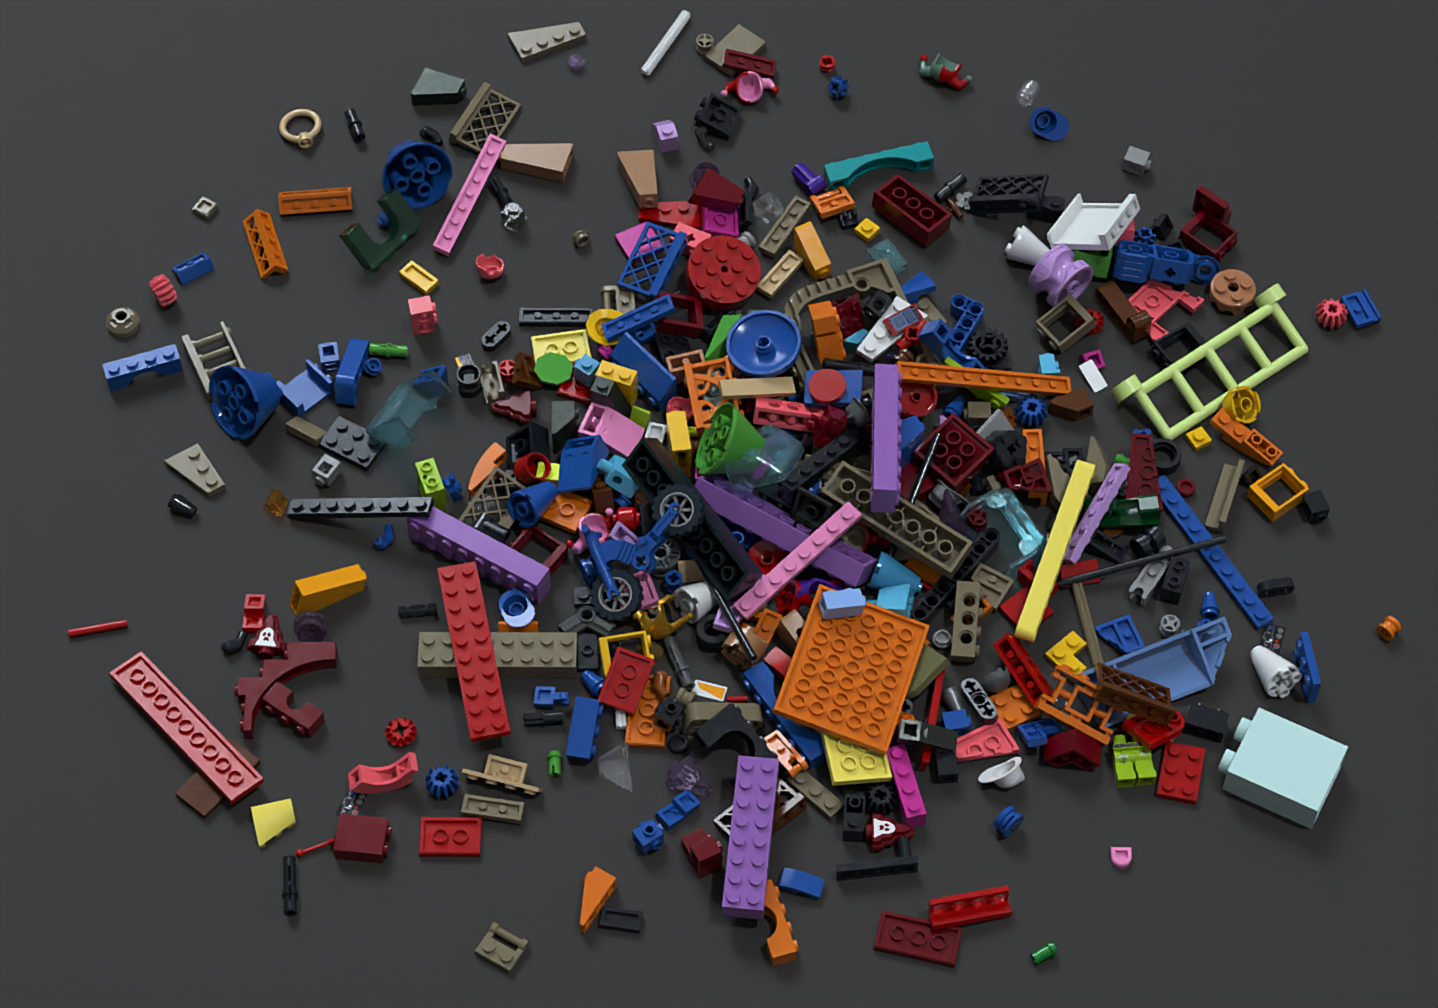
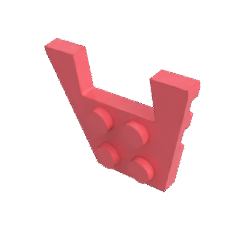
(1159, 300)

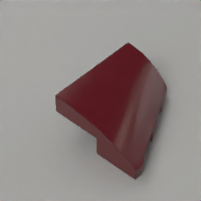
(1028, 477)

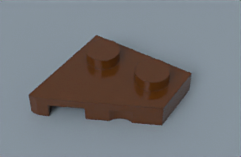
(524, 372)

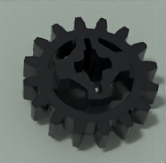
(988, 345)

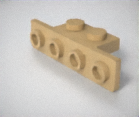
(504, 771)

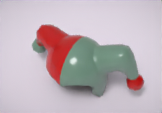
(943, 71)

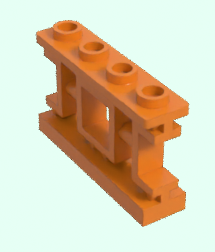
(1074, 717)

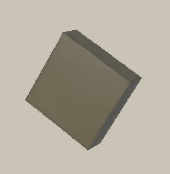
(205, 208)

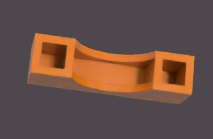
(780, 945)

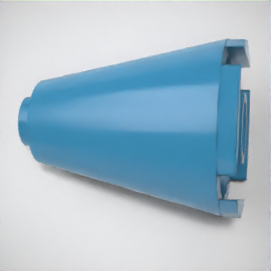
(891, 573)

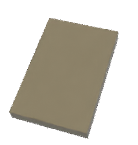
(739, 40)

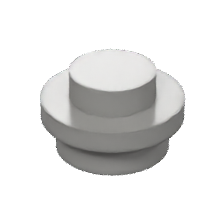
(942, 639)

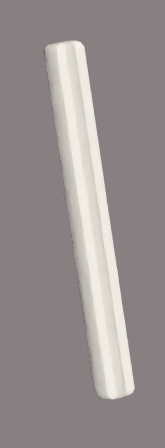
(665, 43)

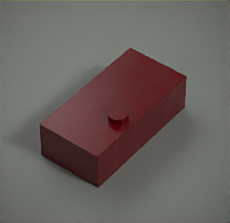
(911, 210)

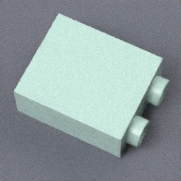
(1282, 766)

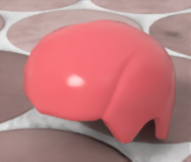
(489, 267)
(680, 404)

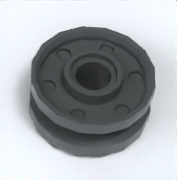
(670, 554)

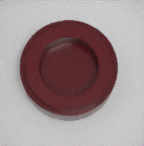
(1186, 488)

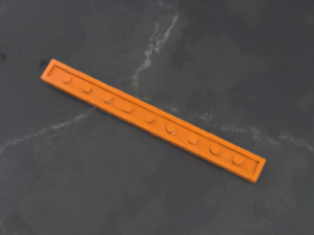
(983, 379)

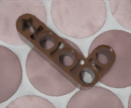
(1132, 323)

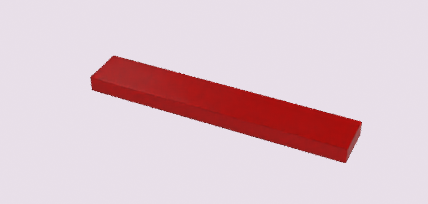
(931, 717)

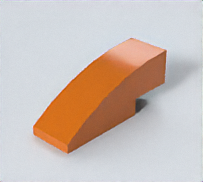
(494, 456)

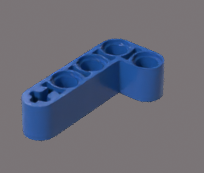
(967, 321)
(350, 372)

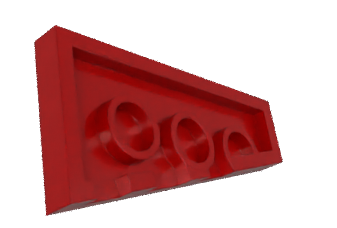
(672, 213)

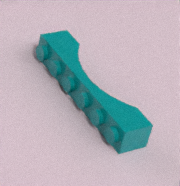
(912, 158)

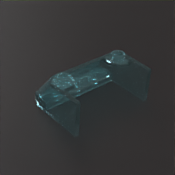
(405, 407)
(767, 465)
(1032, 540)

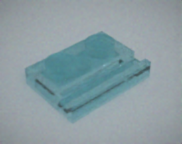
(887, 250)

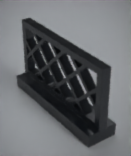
(1010, 201)

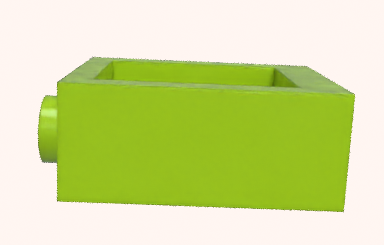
(430, 483)

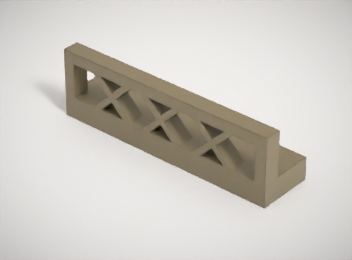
(1224, 497)

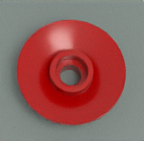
(766, 550)

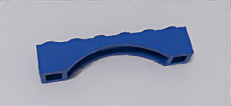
(760, 683)

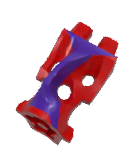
(799, 592)

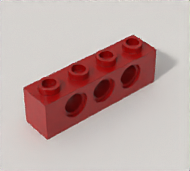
(1023, 668)

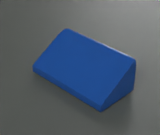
(193, 268)

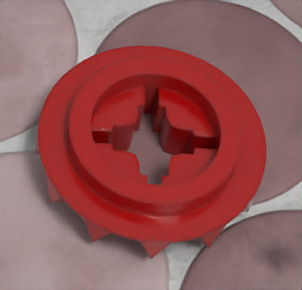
(1098, 318)
(395, 738)

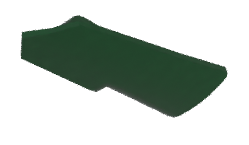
(1128, 512)

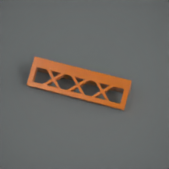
(315, 200)
(268, 240)
(1035, 451)

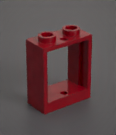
(1220, 228)
(688, 329)
(559, 550)

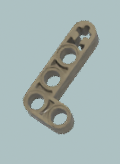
(699, 712)

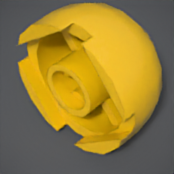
(1242, 404)

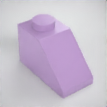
(666, 135)

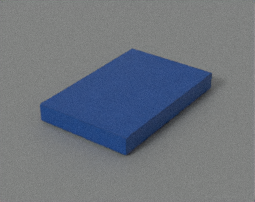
(854, 384)

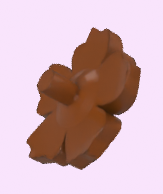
(1010, 417)

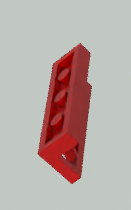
(969, 909)

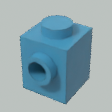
(585, 370)

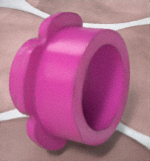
(605, 351)

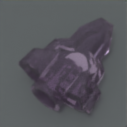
(687, 776)

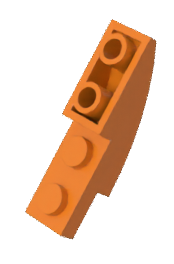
(1244, 440)

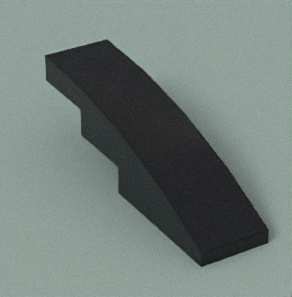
(1099, 544)

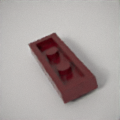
(747, 62)

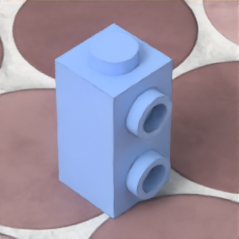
(842, 603)

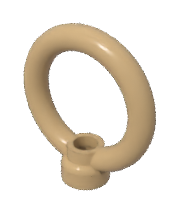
(303, 139)

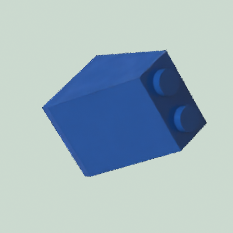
(911, 437)

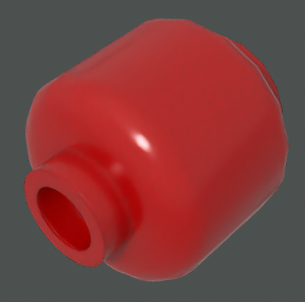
(628, 517)

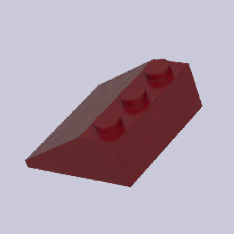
(957, 455)

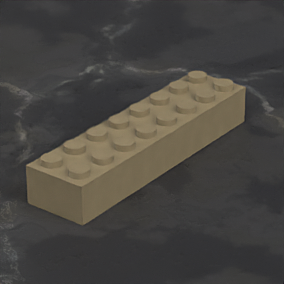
(906, 527)
(515, 655)

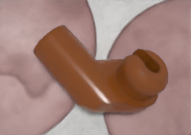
(658, 684)

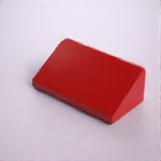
(1070, 570)

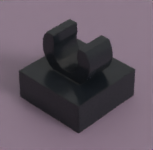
(849, 219)
(1162, 226)

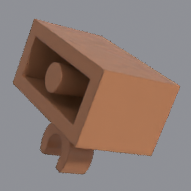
(675, 365)

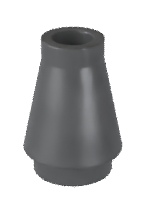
(952, 698)

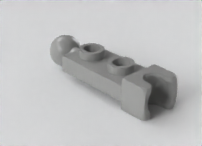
(1149, 578)

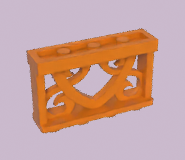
(694, 380)

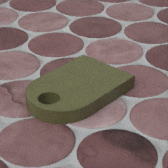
(927, 669)

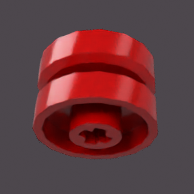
(917, 399)

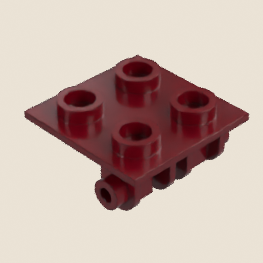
(850, 316)

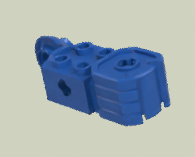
(1138, 261)

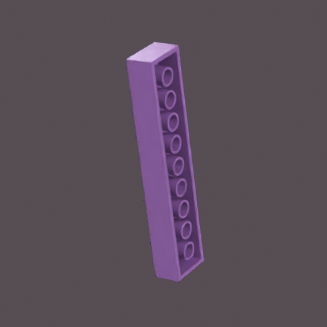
(776, 526)

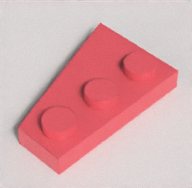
(986, 742)

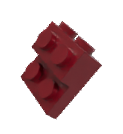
(1212, 203)

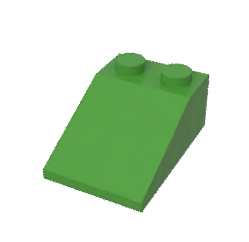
(1097, 259)

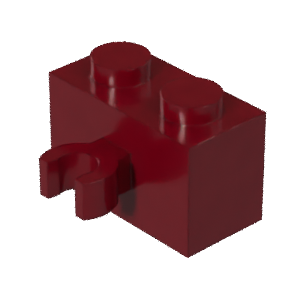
(828, 427)

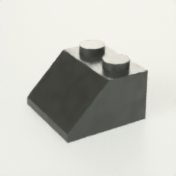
(564, 423)

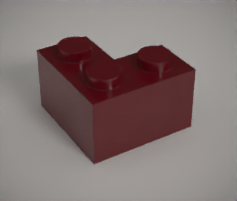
(1073, 748)
(702, 852)

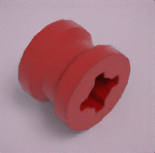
(505, 367)

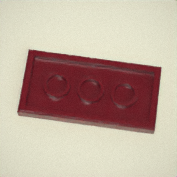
(916, 939)

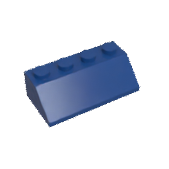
(653, 378)

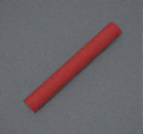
(97, 628)

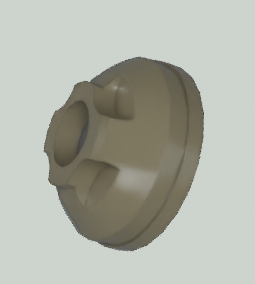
(122, 328)

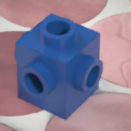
(648, 836)

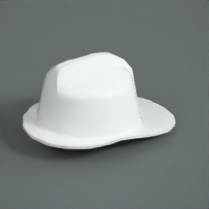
(1005, 774)

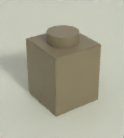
(977, 413)

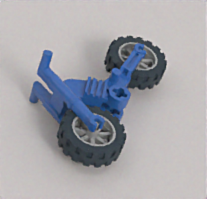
(634, 555)

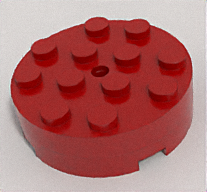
(723, 273)

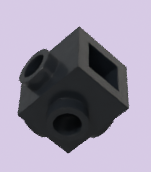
(668, 714)

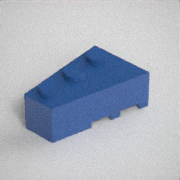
(584, 729)

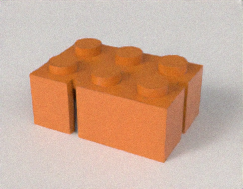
(826, 331)

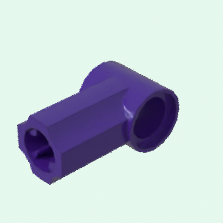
(810, 182)

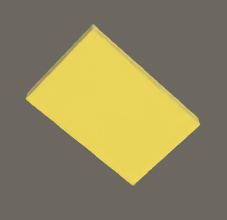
(570, 343)

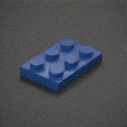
(1307, 667)

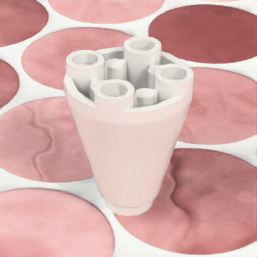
(1025, 247)
(1274, 671)

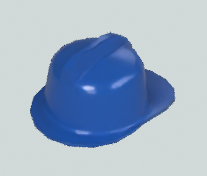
(1049, 123)
(516, 608)

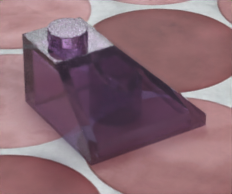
(950, 514)

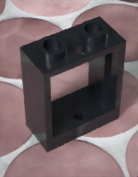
(1184, 332)

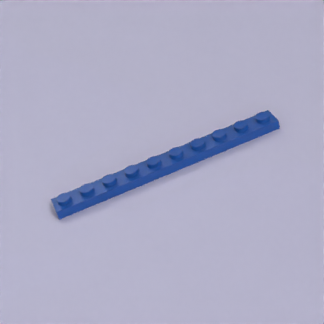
(1214, 556)

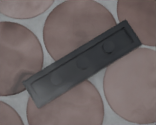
(554, 317)

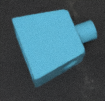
(617, 476)
(896, 599)

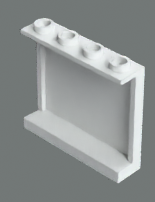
(1093, 224)

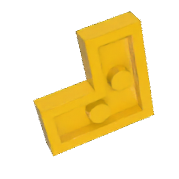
(1065, 652)

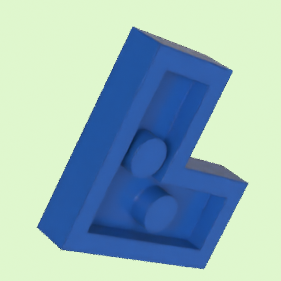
(1036, 732)

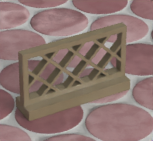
(471, 112)
(505, 521)

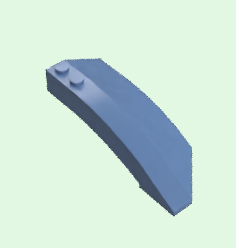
(1178, 662)

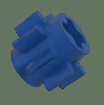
(838, 86)
(1145, 236)

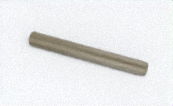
(1087, 623)

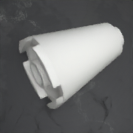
(695, 599)

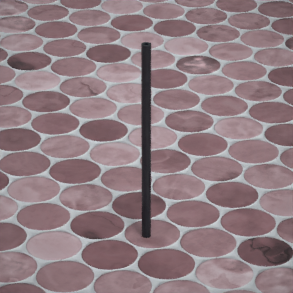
(920, 479)
(1141, 561)
(730, 617)

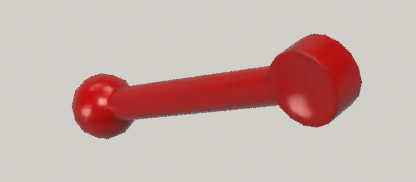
(299, 853)

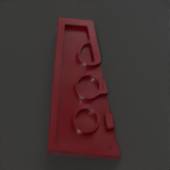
(1143, 471)

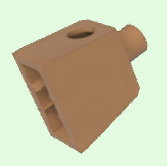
(790, 629)

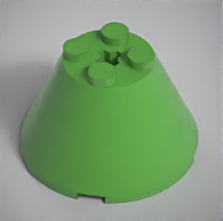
(726, 440)

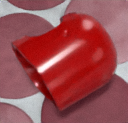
(526, 469)

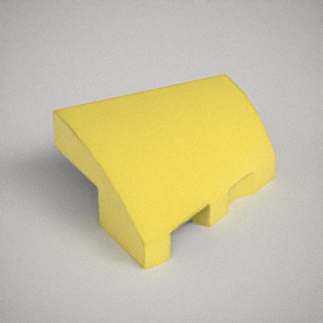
(272, 819)

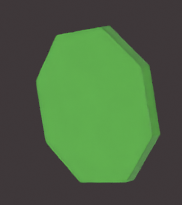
(553, 369)

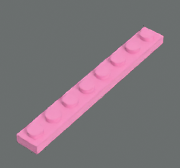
(469, 194)
(797, 560)

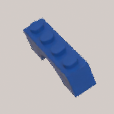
(937, 338)
(123, 371)

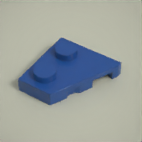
(1121, 634)

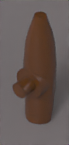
(954, 208)

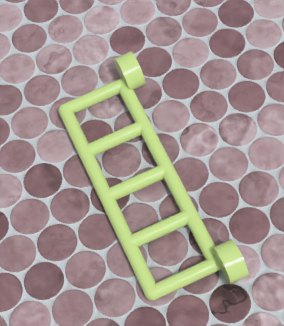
(1267, 305)

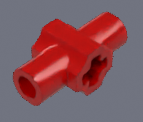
(906, 341)

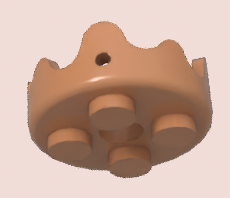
(1228, 300)

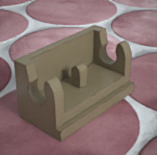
(492, 383)

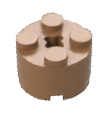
(735, 652)

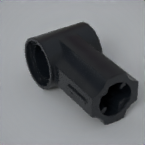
(486, 525)

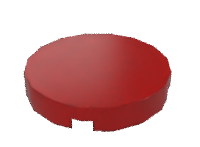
(827, 386)

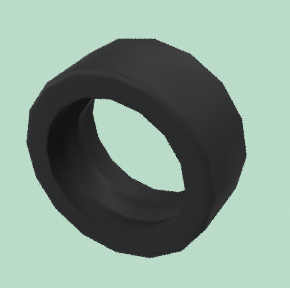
(1174, 449)

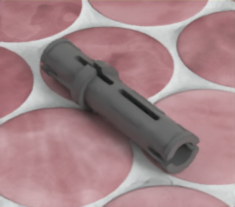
(681, 669)

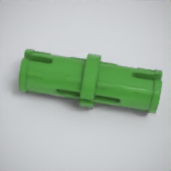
(388, 350)

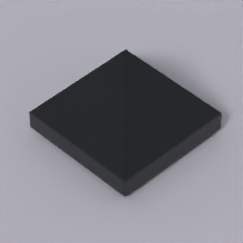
(1252, 474)

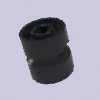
(469, 380)
(1149, 541)

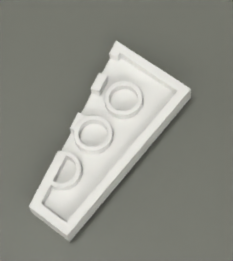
(879, 338)

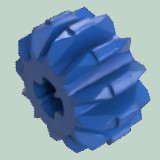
(1031, 412)
(434, 783)

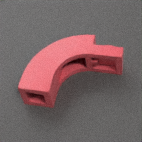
(383, 779)

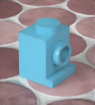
(1048, 365)

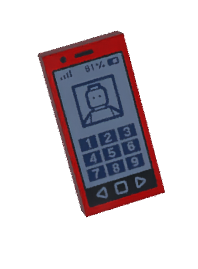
(901, 320)

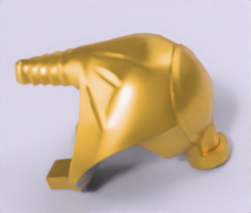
(663, 624)

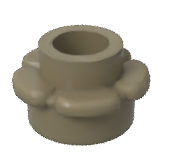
(581, 238)

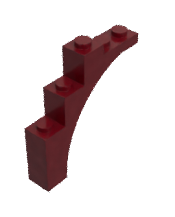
(299, 659)

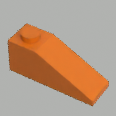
(597, 890)

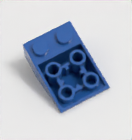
(579, 463)

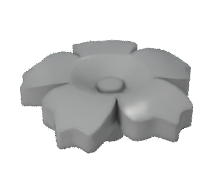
(962, 200)

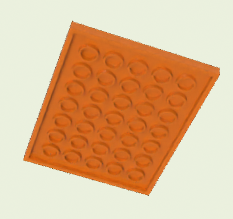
(852, 674)

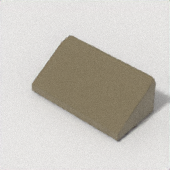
(305, 430)

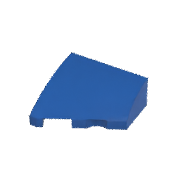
(916, 286)

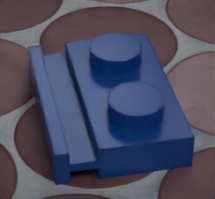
(1360, 309)

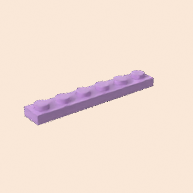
(1095, 512)

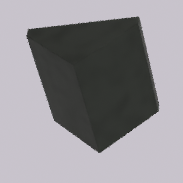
(811, 509)

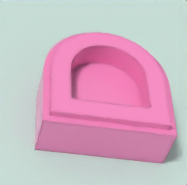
(1121, 856)

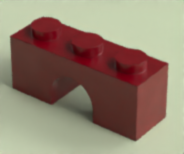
(304, 720)

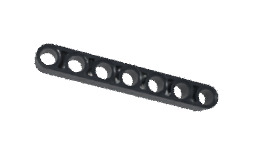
(964, 573)

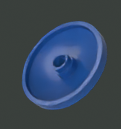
(763, 344)

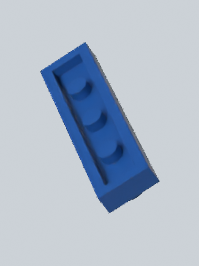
(638, 318)

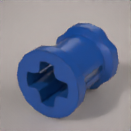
(673, 576)

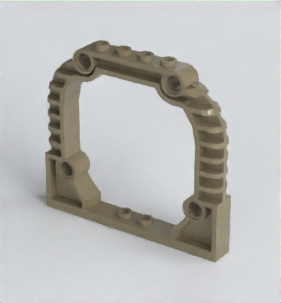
(869, 276)

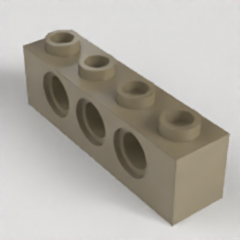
(966, 591)

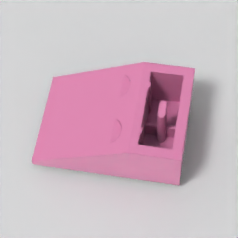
(616, 430)

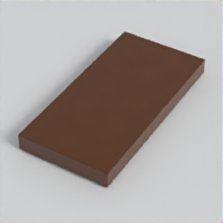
(200, 792)

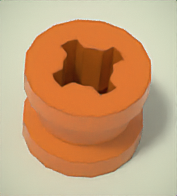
(1389, 628)

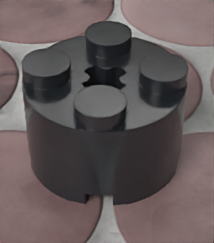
(1009, 448)

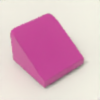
(1096, 357)

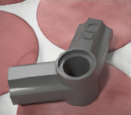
(596, 623)

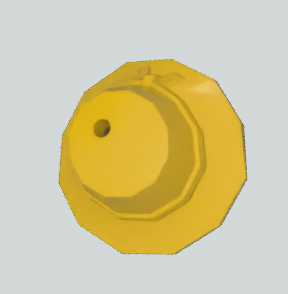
(594, 326)

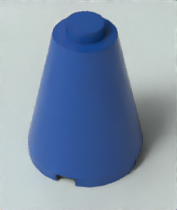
(531, 503)

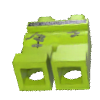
(1132, 763)

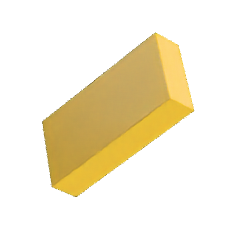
(419, 277)

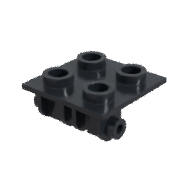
(670, 345)

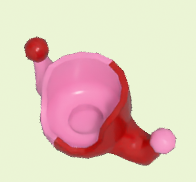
(749, 87)
(596, 523)

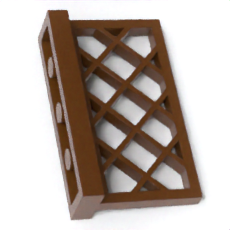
(1126, 699)
(782, 815)

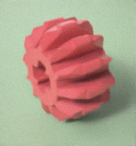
(163, 290)
(1331, 313)

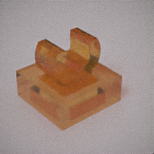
(276, 502)

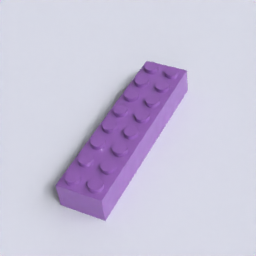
(886, 438)
(493, 559)
(750, 837)

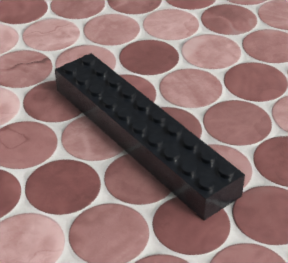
(713, 543)

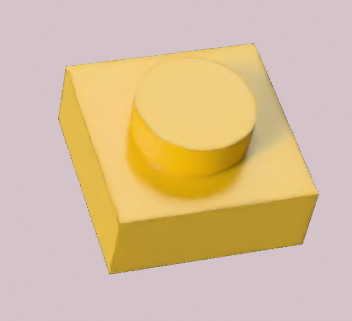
(867, 230)
(1198, 438)

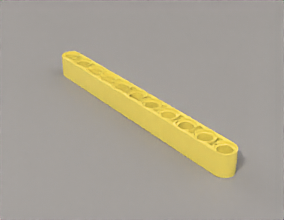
(1055, 551)

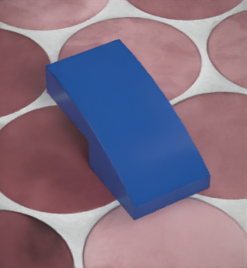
(678, 810)
(802, 882)

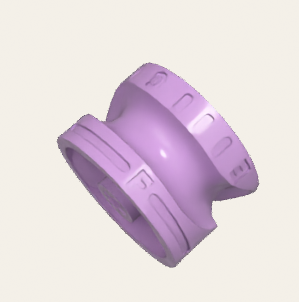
(1060, 275)

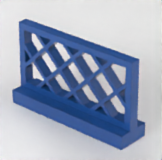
(668, 263)

